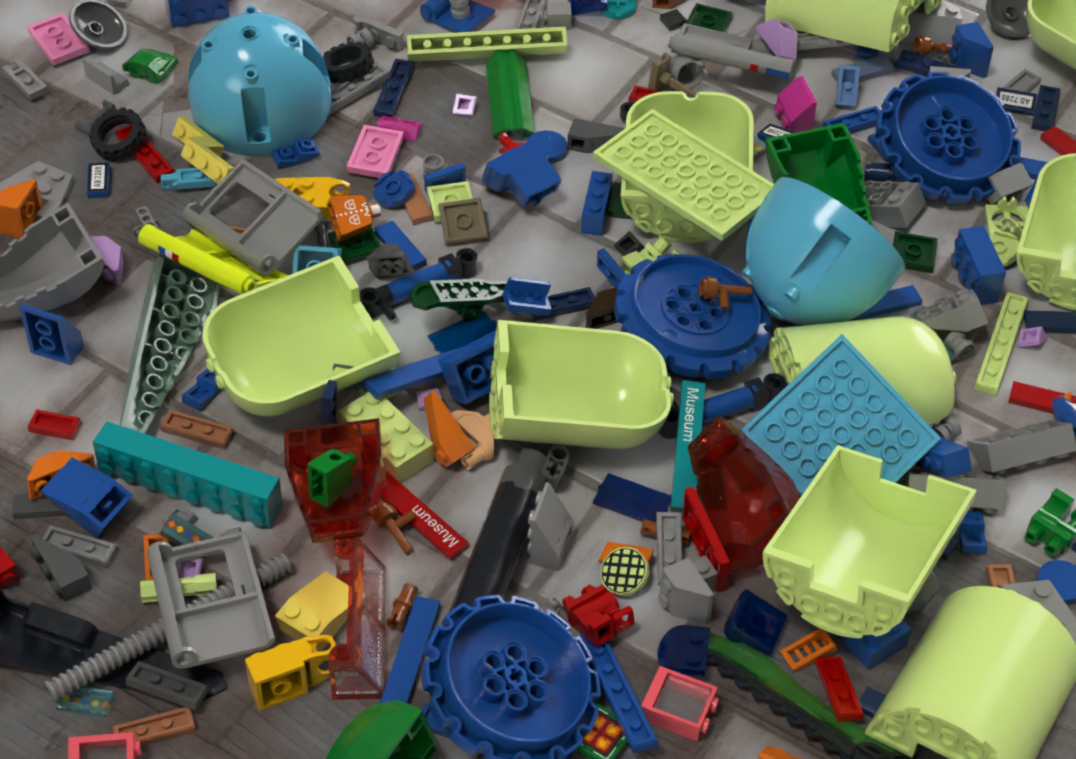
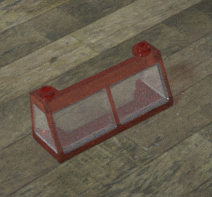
(359, 665)

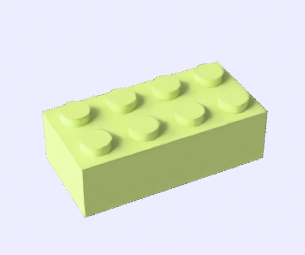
(403, 443)

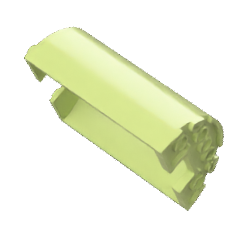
(859, 22)
(862, 544)
(981, 680)

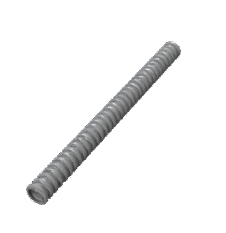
(149, 637)

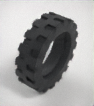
(352, 70)
(128, 145)

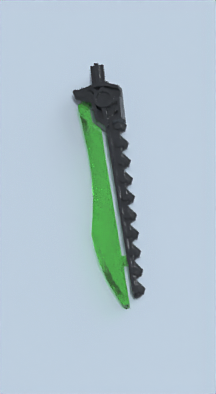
(788, 697)

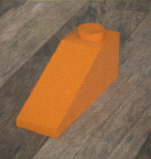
(445, 433)

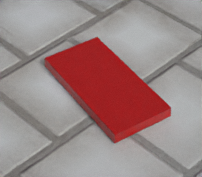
(704, 536)

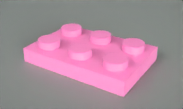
(57, 39)
(375, 151)

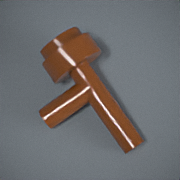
(923, 45)
(709, 288)
(385, 516)

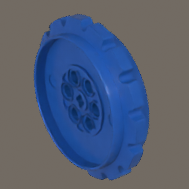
(946, 136)
(691, 332)
(485, 719)

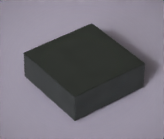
(673, 19)

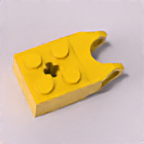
(316, 190)
(287, 670)

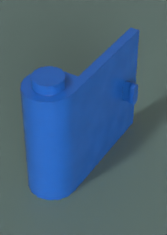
(440, 13)

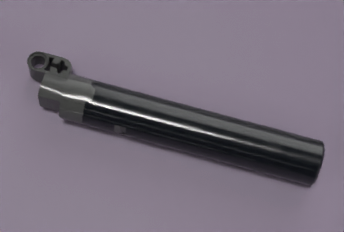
(507, 524)

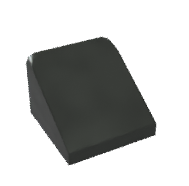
(628, 244)

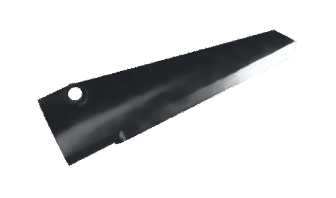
(56, 641)

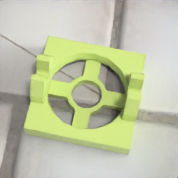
(1006, 209)

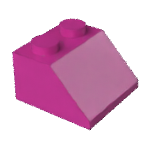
(796, 106)

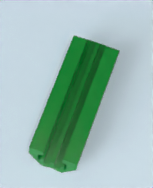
(509, 94)

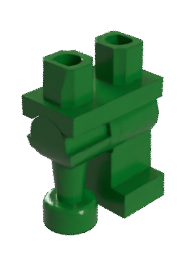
(1049, 526)

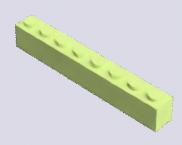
(485, 43)

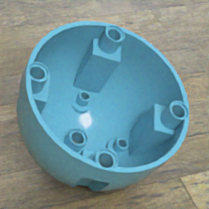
(258, 84)
(816, 257)

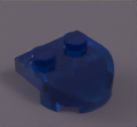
(685, 650)

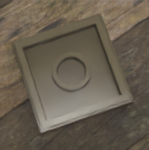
(463, 221)

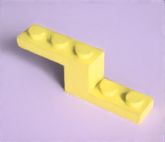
(201, 149)

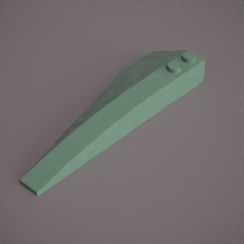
(167, 331)

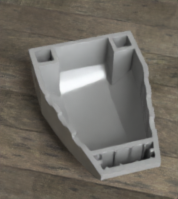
(48, 265)

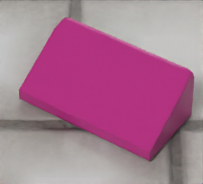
(410, 128)

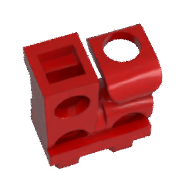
(597, 612)

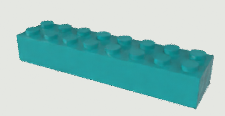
(188, 474)

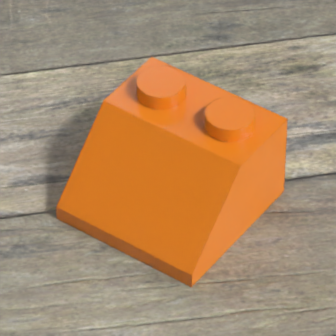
(19, 208)

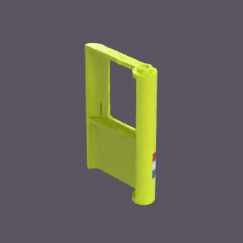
(206, 258)

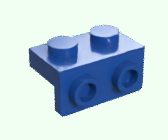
(527, 296)

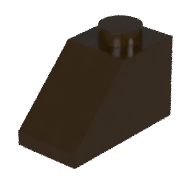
(602, 310)

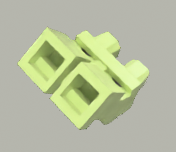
(650, 252)

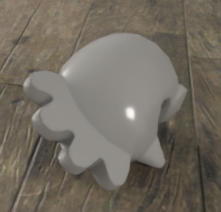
(685, 70)

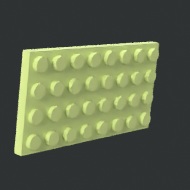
(685, 174)

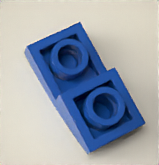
(299, 153)

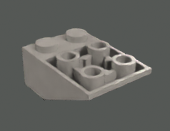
(894, 202)
(955, 313)
(548, 530)

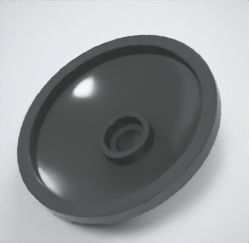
(97, 24)
(1012, 26)

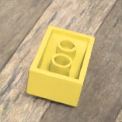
(315, 609)

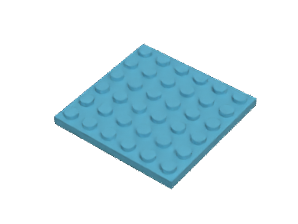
(840, 404)

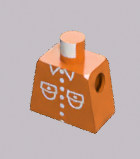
(351, 215)

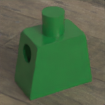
(330, 476)

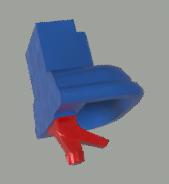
(522, 170)

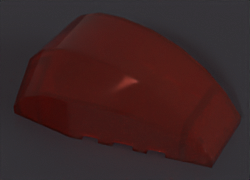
(740, 491)
(356, 507)

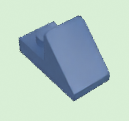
(847, 86)

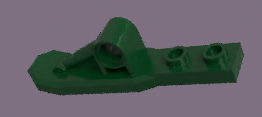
(460, 295)

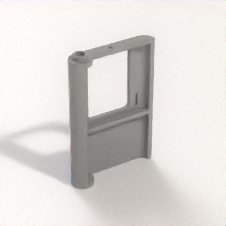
(729, 51)
(275, 230)
(218, 627)

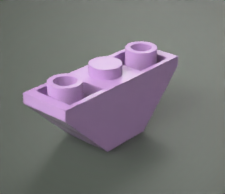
(779, 37)
(113, 256)

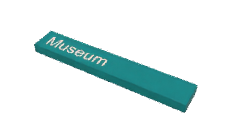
(688, 428)

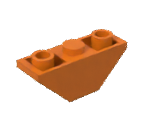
(49, 465)

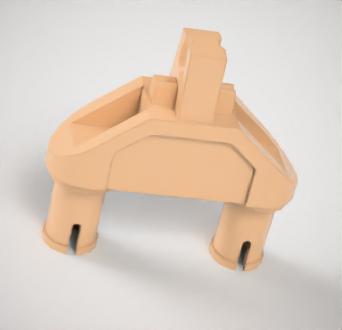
(479, 434)

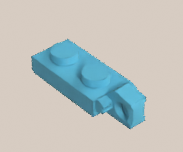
(186, 179)

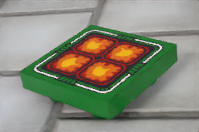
(605, 738)

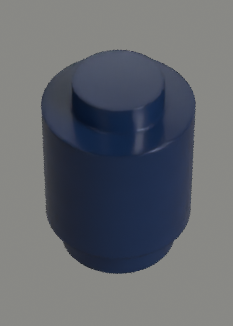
(878, 172)

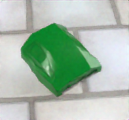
(150, 64)

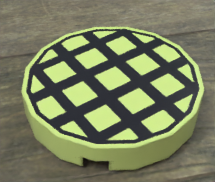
(624, 571)

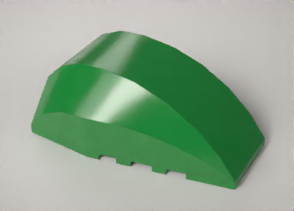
(824, 160)
(387, 732)

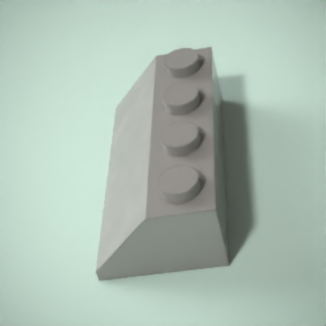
(938, 24)
(1023, 446)
(989, 487)

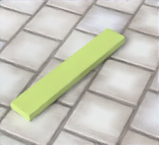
(1001, 344)

